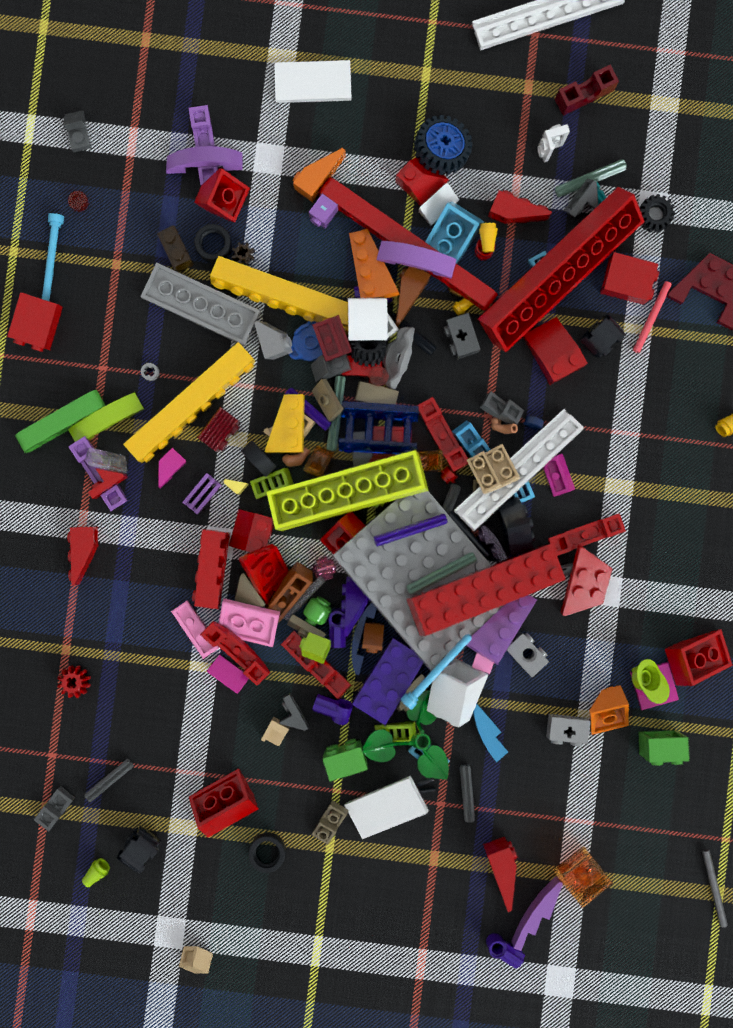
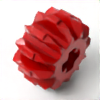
(67, 679)

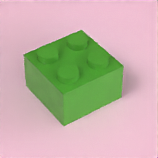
(663, 747)
(344, 759)

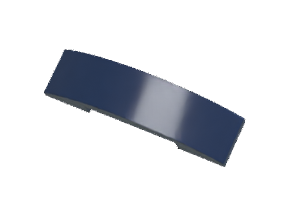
(357, 658)

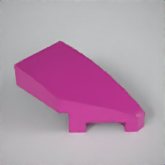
(168, 466)

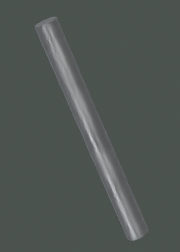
(714, 888)

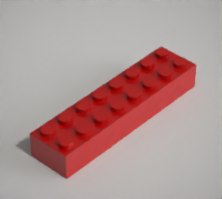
(485, 589)

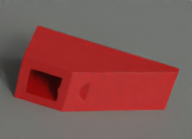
(511, 209)
(82, 549)

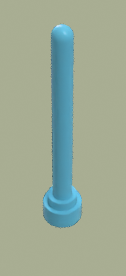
(55, 222)
(411, 698)

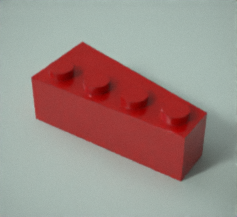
(211, 568)

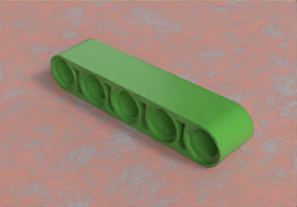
(59, 421)

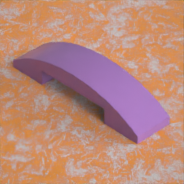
(203, 136)
(204, 156)
(416, 257)
(114, 496)

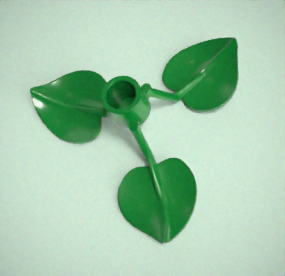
(431, 763)

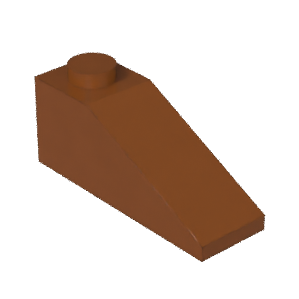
(410, 287)
(291, 589)

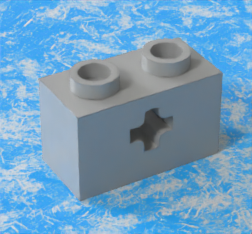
(558, 723)

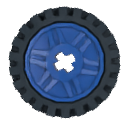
(442, 145)

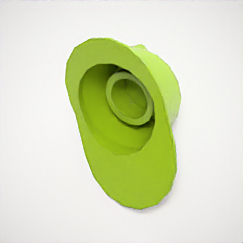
(651, 681)

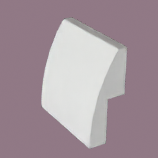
(367, 319)

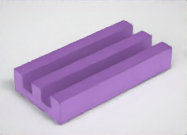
(196, 489)

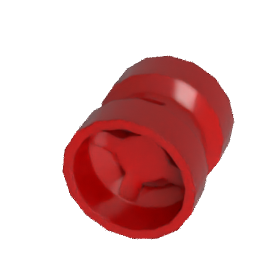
(481, 255)

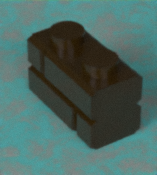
(175, 249)

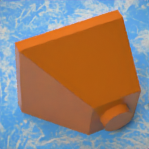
(609, 711)

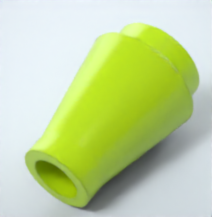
(96, 872)

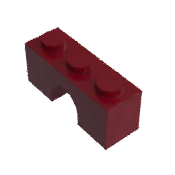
(598, 85)

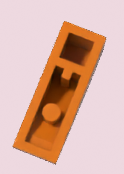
(314, 175)

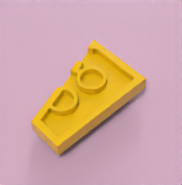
(288, 428)

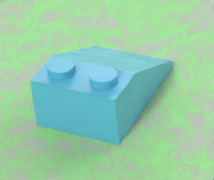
(454, 231)

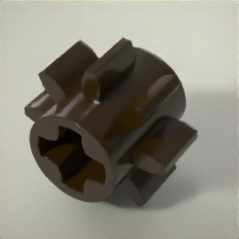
(243, 248)

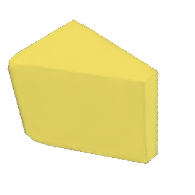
(235, 486)

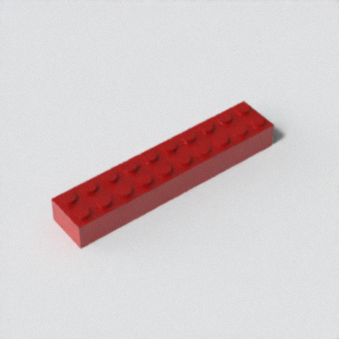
(562, 269)

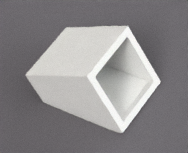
(456, 692)

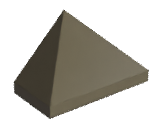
(246, 592)

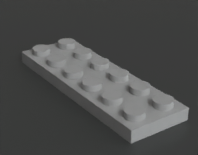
(200, 304)

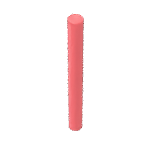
(652, 316)

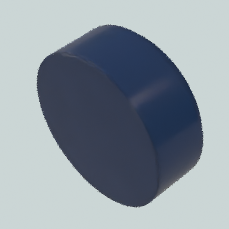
(533, 422)

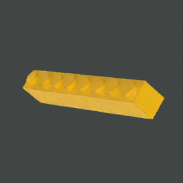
(277, 292)
(189, 403)

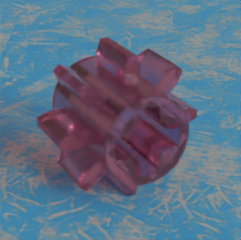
(324, 568)

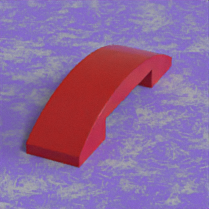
(442, 434)
(587, 534)
(238, 650)

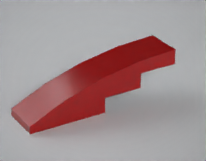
(324, 673)

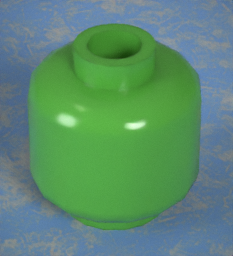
(317, 611)

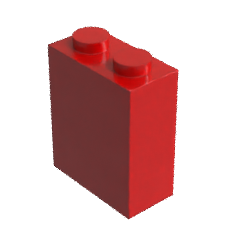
(629, 278)
(34, 322)

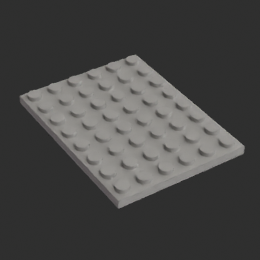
(387, 570)

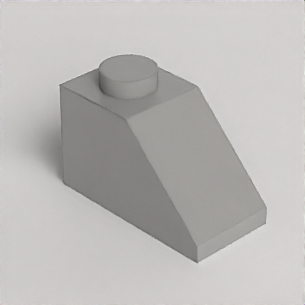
(273, 341)

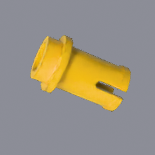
(461, 306)

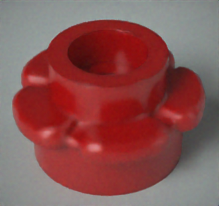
(448, 475)

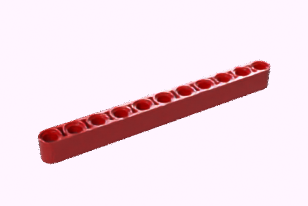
(389, 230)

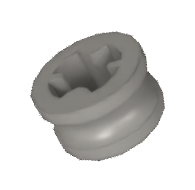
(151, 366)

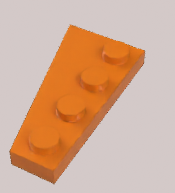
(372, 275)

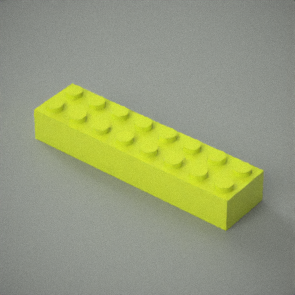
(347, 491)

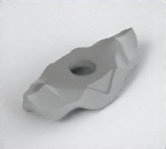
(403, 346)

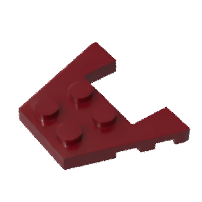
(713, 278)

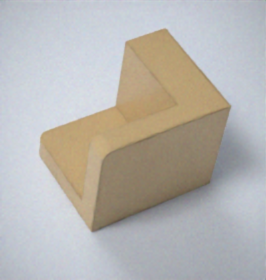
(275, 732)
(195, 959)

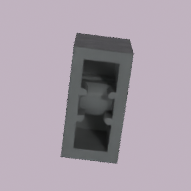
(463, 325)

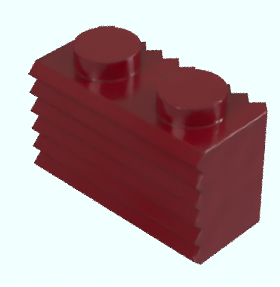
(218, 430)

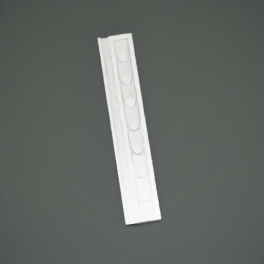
(533, 18)
(528, 462)

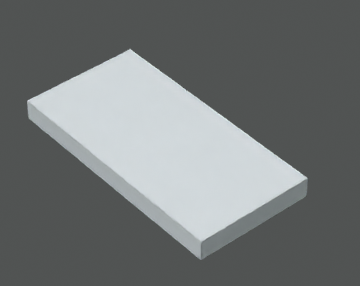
(312, 81)
(386, 807)

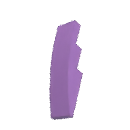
(540, 907)

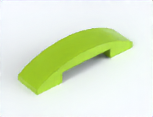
(106, 417)

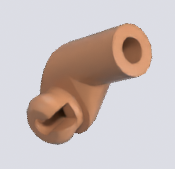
(503, 428)
(295, 460)

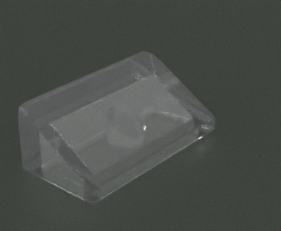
(106, 460)

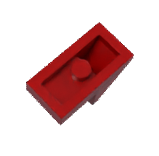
(110, 480)

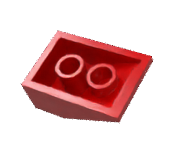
(554, 350)
(698, 658)
(502, 860)

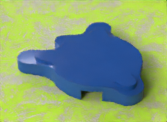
(305, 343)

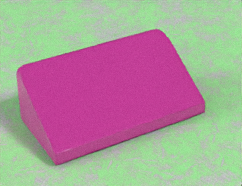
(558, 476)
(228, 674)

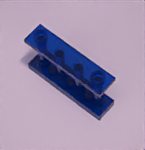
(378, 411)

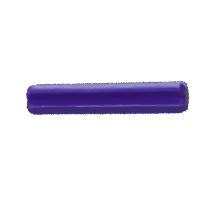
(313, 413)

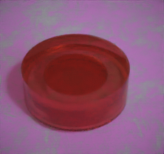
(78, 201)
(378, 376)

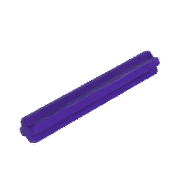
(410, 530)

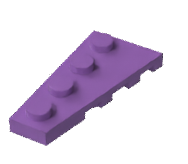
(499, 631)

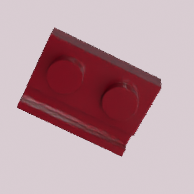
(332, 338)

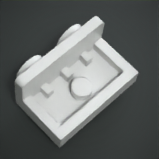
(552, 139)

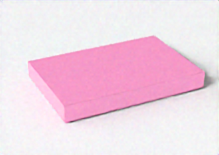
(250, 622)

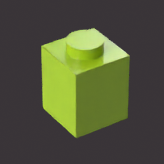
(315, 647)

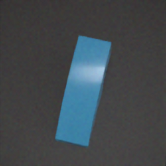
(470, 439)
(488, 732)

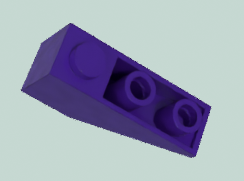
(353, 606)

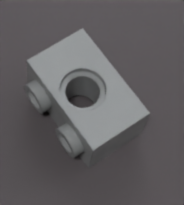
(535, 662)

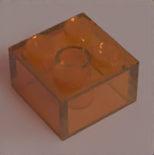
(583, 876)

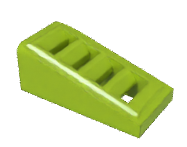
(286, 477)
(400, 725)

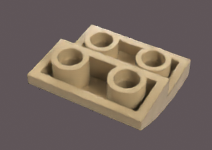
(493, 469)

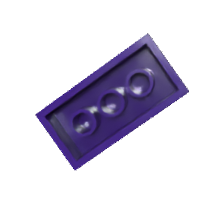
(388, 681)

